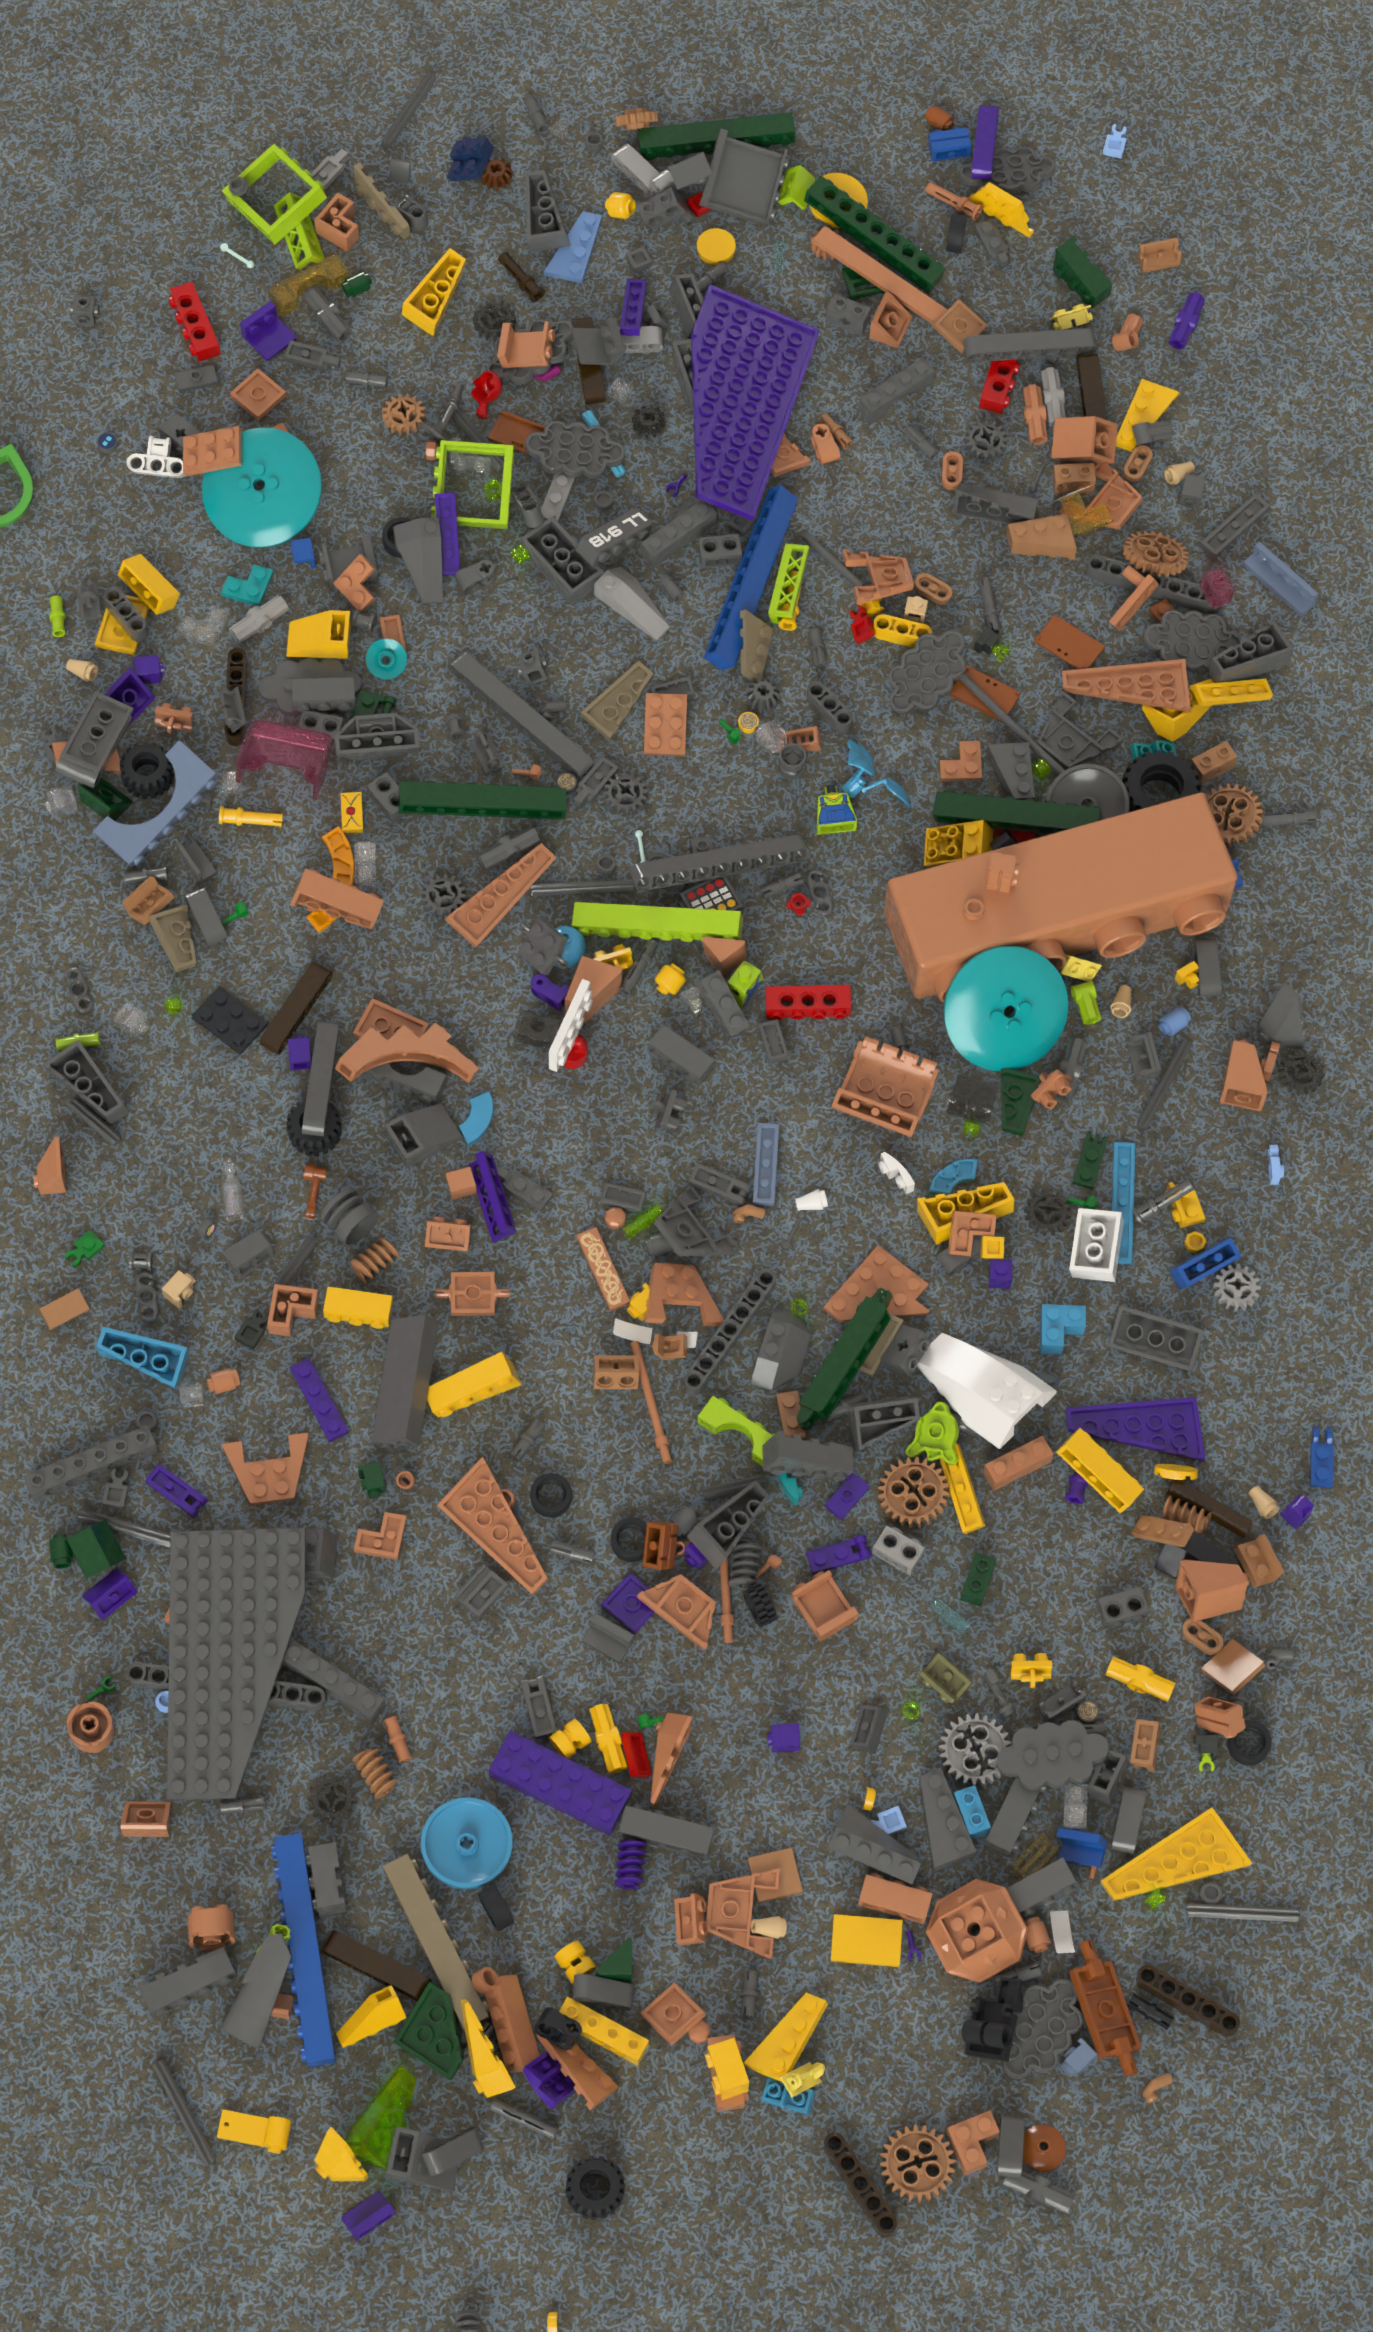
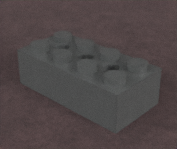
(556, 558)

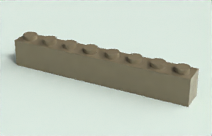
(433, 1936)

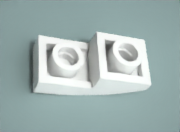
(893, 1168)

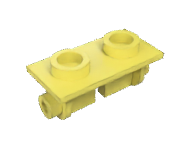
(1078, 314)
(1080, 968)
(803, 2078)

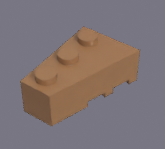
(1042, 536)

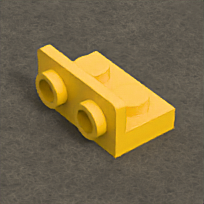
(1187, 1209)

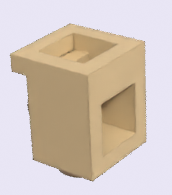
(917, 606)
(178, 1288)

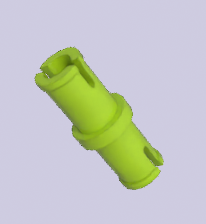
(57, 616)
(86, 1040)

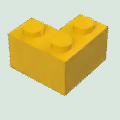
(730, 2075)

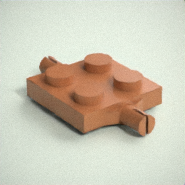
(472, 1293)

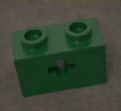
(978, 1579)

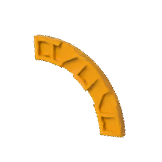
(342, 870)

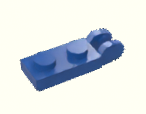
(1321, 1460)

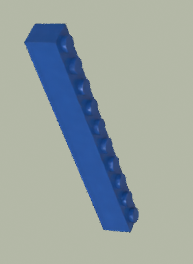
(751, 576)
(304, 1949)

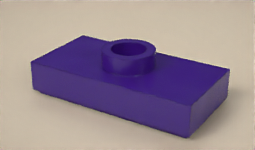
(847, 1496)

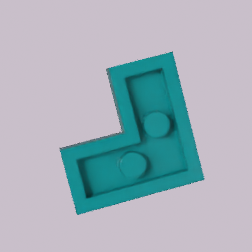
(249, 591)

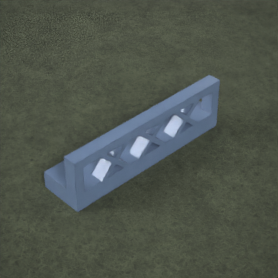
(1279, 578)

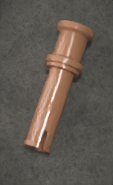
(962, 204)

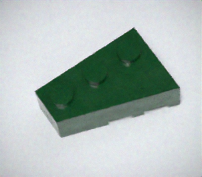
(1080, 274)

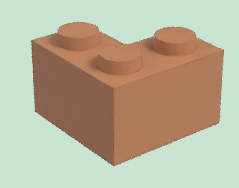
(335, 223)
(290, 1302)
(966, 2141)

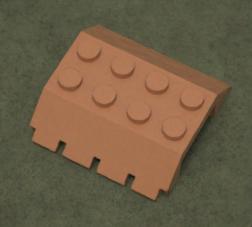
(887, 1087)

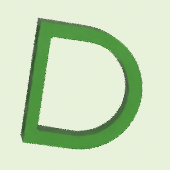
(9, 454)

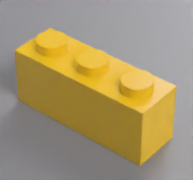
(148, 584)
(358, 1307)

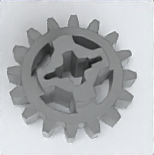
(1227, 1287)

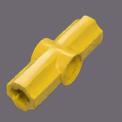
(1140, 1678)
(608, 1738)

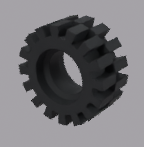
(760, 1605)

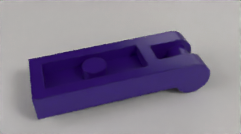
(175, 1490)
(838, 1555)

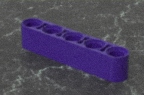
(985, 142)

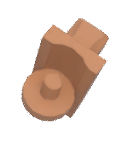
(174, 719)
(1051, 1085)

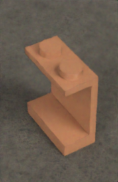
(525, 348)

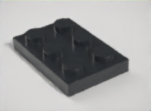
(229, 1020)

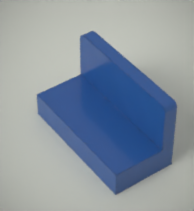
(1082, 1847)

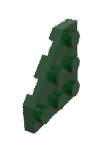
(433, 2032)

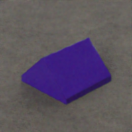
(132, 692)

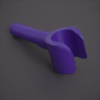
(676, 485)
(912, 1947)

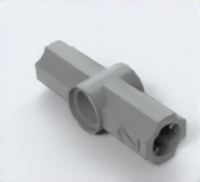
(1052, 395)
(258, 619)

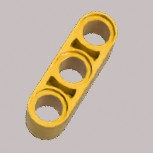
(896, 624)

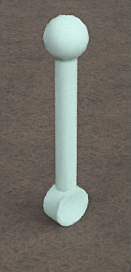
(224, 247)
(639, 834)

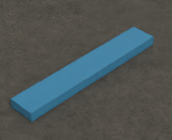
(1123, 1194)

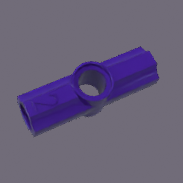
(1186, 320)

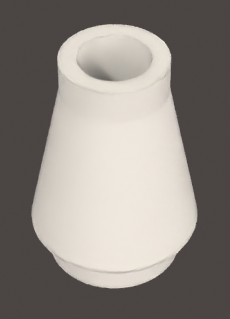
(813, 1201)

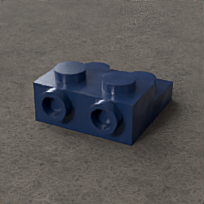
(470, 158)

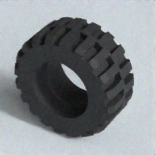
(1159, 767)

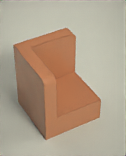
(461, 1183)
(283, 2006)

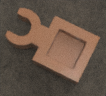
(1267, 1065)

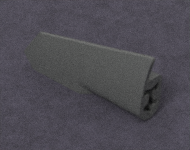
(260, 1989)

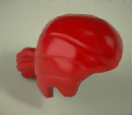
(487, 389)

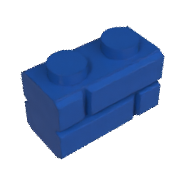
(949, 143)

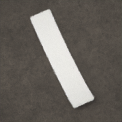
(643, 1334)
(1061, 1932)

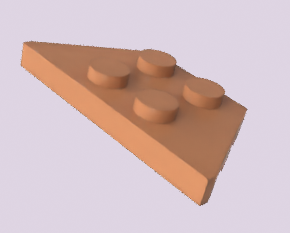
(683, 1607)

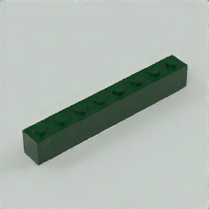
(701, 136)
(482, 800)
(1012, 814)

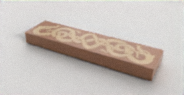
(603, 1269)

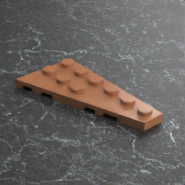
(1150, 683)
(486, 1517)

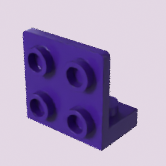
(266, 331)

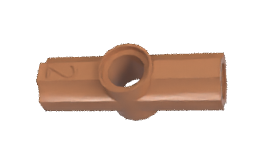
(1035, 414)

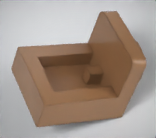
(670, 1346)

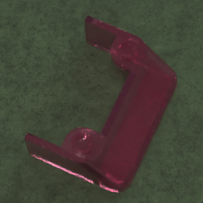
(285, 747)

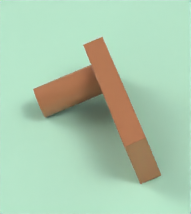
(1144, 589)

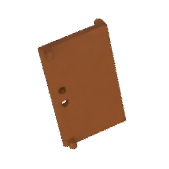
(513, 430)
(1062, 636)
(1001, 694)

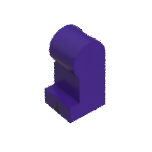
(549, 992)
(1297, 1511)

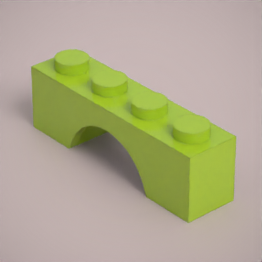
(719, 1416)

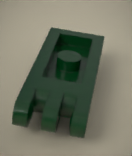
(1089, 1161)

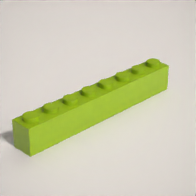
(656, 922)

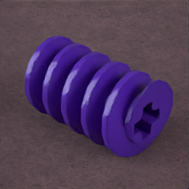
(629, 1863)

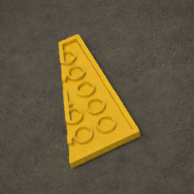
(1190, 1853)

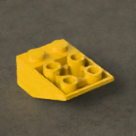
(320, 635)
(956, 842)

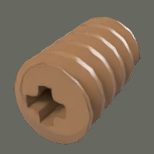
(373, 1258)
(1182, 1514)
(375, 1772)

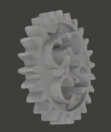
(956, 1757)

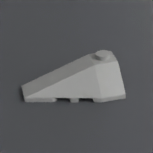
(629, 599)

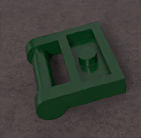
(853, 280)
(368, 704)

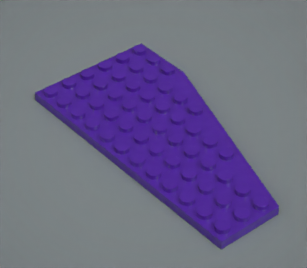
(744, 391)

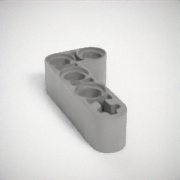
(641, 171)

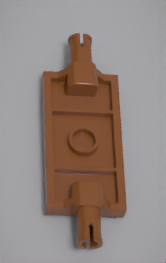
(1105, 2009)

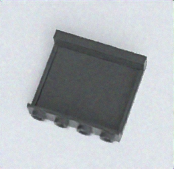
(743, 180)

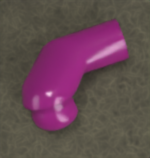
(552, 372)

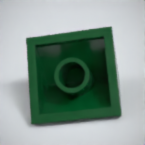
(104, 799)
(95, 1549)
(618, 1965)

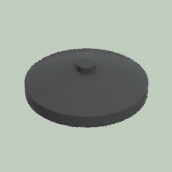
(1091, 786)

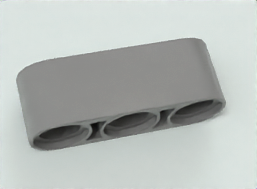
(649, 340)

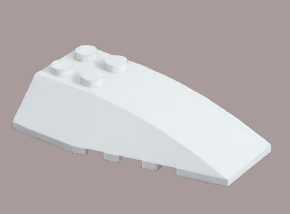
(983, 1387)

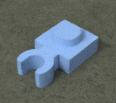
(1115, 143)
(1276, 1170)
(891, 1820)

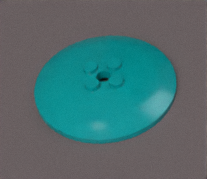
(283, 505)
(982, 992)

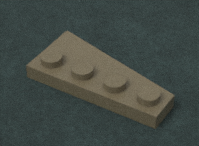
(378, 200)
(616, 702)

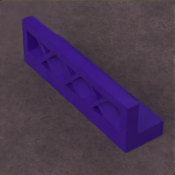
(495, 1198)

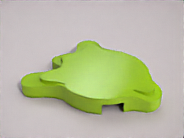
(936, 1435)

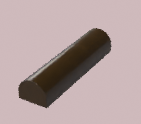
(1220, 1513)

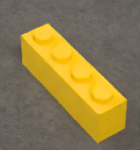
(1100, 1470)

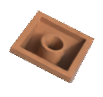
(890, 321)
(724, 953)
(146, 1819)

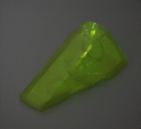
(374, 2128)

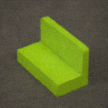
(794, 187)

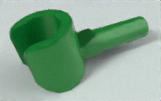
(734, 733)
(241, 911)
(1090, 1203)
(102, 1689)
(646, 1721)

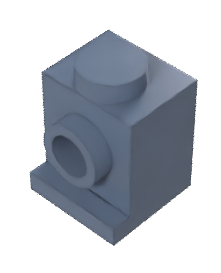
(1078, 2058)

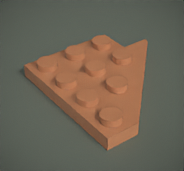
(877, 1272)

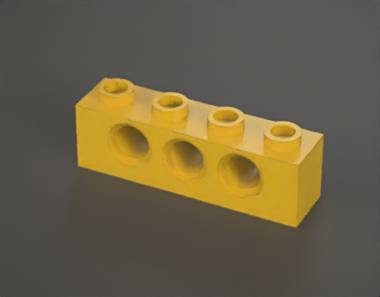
(606, 2032)

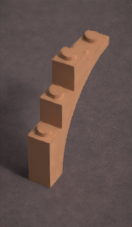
(405, 1045)

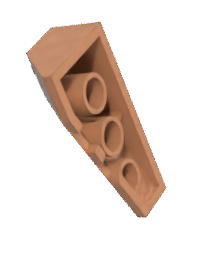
(670, 1741)

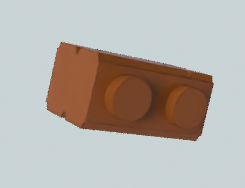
(660, 1545)

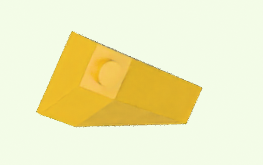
(1175, 723)
(487, 2069)
(337, 2160)

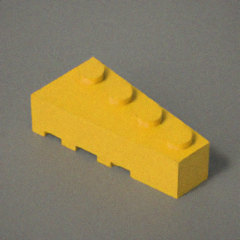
(938, 1211)

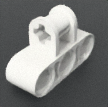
(154, 454)

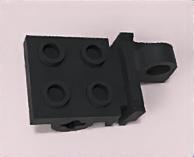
(993, 2022)

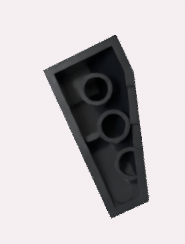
(1197, 1550)

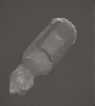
(232, 1193)

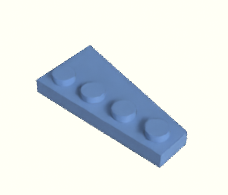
(572, 261)

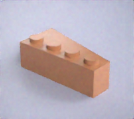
(336, 899)

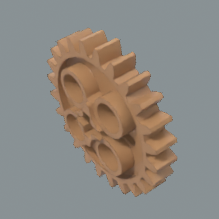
(1155, 553)
(1247, 818)
(897, 1503)
(924, 2183)

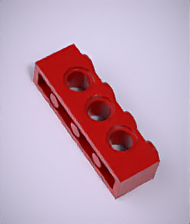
(184, 296)
(997, 400)
(817, 995)

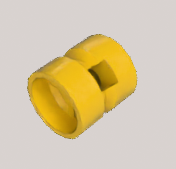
(570, 1739)
(572, 1954)

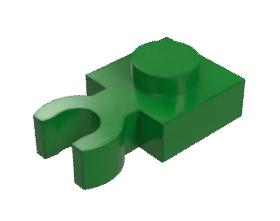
(86, 1246)

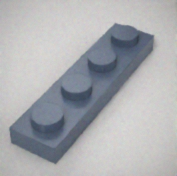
(765, 1164)

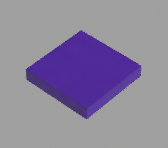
(626, 1606)

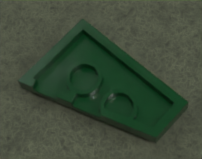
(1017, 1099)

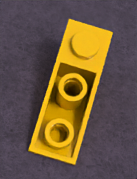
(376, 2013)

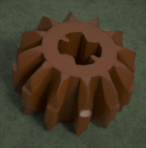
(497, 174)

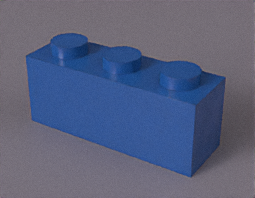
(1205, 1263)

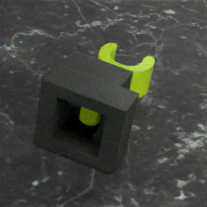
(1206, 1745)

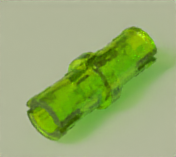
(642, 1221)

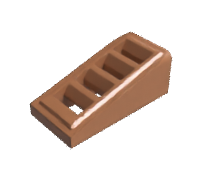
(807, 733)

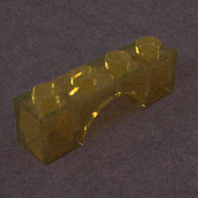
(327, 273)

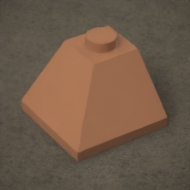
(51, 1170)

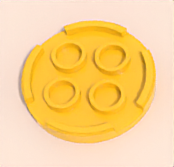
(848, 184)

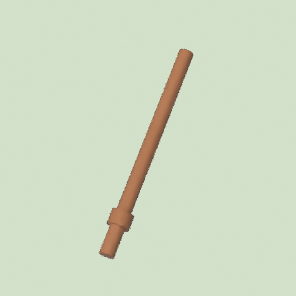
(661, 1440)
(727, 1618)

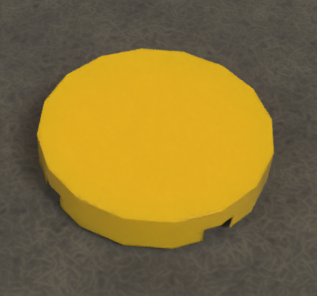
(716, 246)
(1175, 1471)

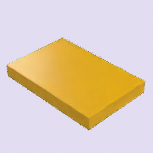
(111, 634)
(866, 1940)

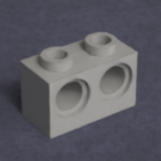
(894, 1555)

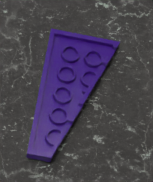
(1156, 1425)

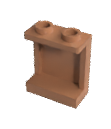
(823, 1605)

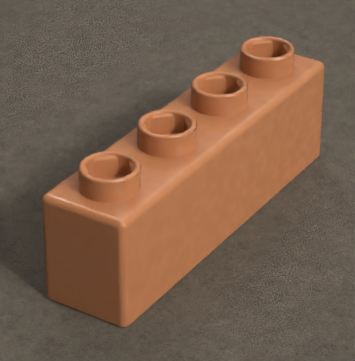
(1072, 893)

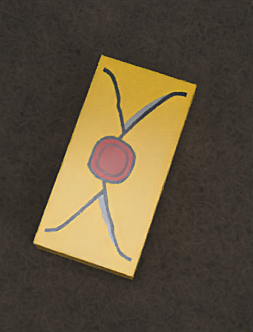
(352, 812)

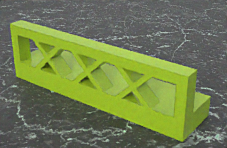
(307, 236)
(783, 581)

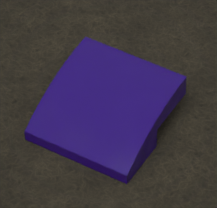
(548, 2080)

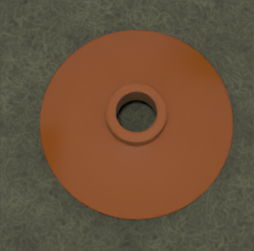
(1043, 2159)

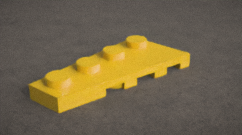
(1147, 406)
(788, 2039)

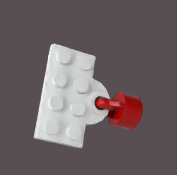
(570, 1047)

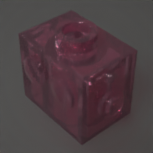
(1217, 587)

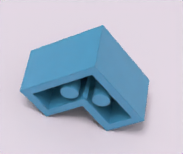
(1057, 1321)

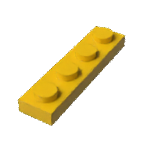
(1232, 692)
(963, 1494)

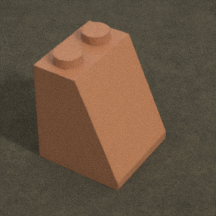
(1084, 440)
(603, 980)
(1244, 1078)
(1210, 1588)

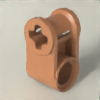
(824, 444)

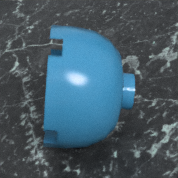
(575, 946)

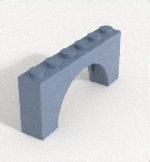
(136, 840)

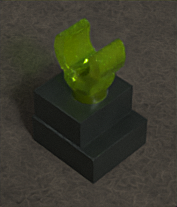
(988, 643)

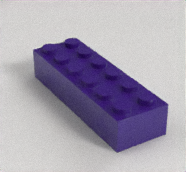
(560, 1783)

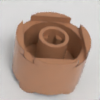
(93, 1739)
(211, 1927)

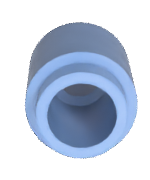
(1174, 1021)

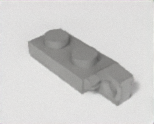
(329, 169)

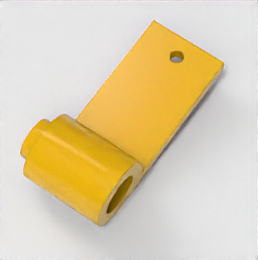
(255, 2130)

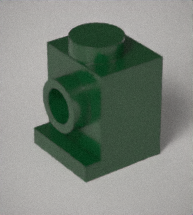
(372, 1479)

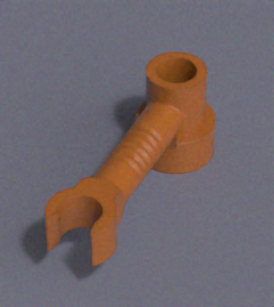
(315, 1175)

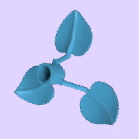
(862, 759)

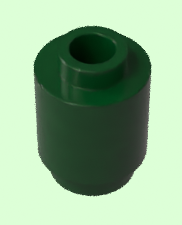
(356, 284)
(60, 1552)

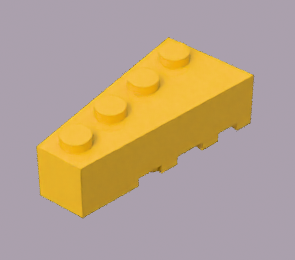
(431, 297)
(473, 1385)

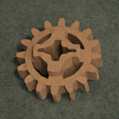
(636, 119)
(395, 419)

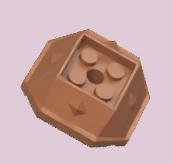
(1000, 1935)

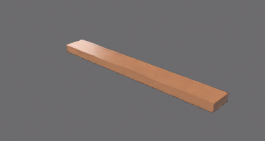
(879, 275)

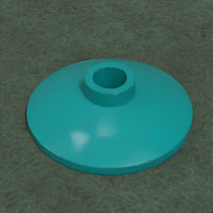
(387, 648)

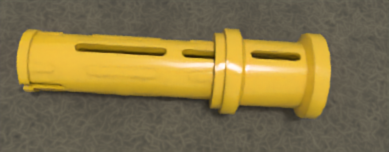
(790, 623)
(239, 816)

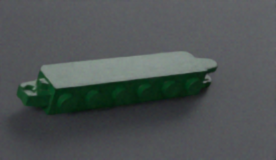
(845, 1359)

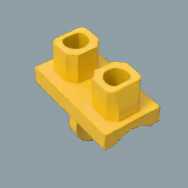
(620, 957)
(1031, 1671)

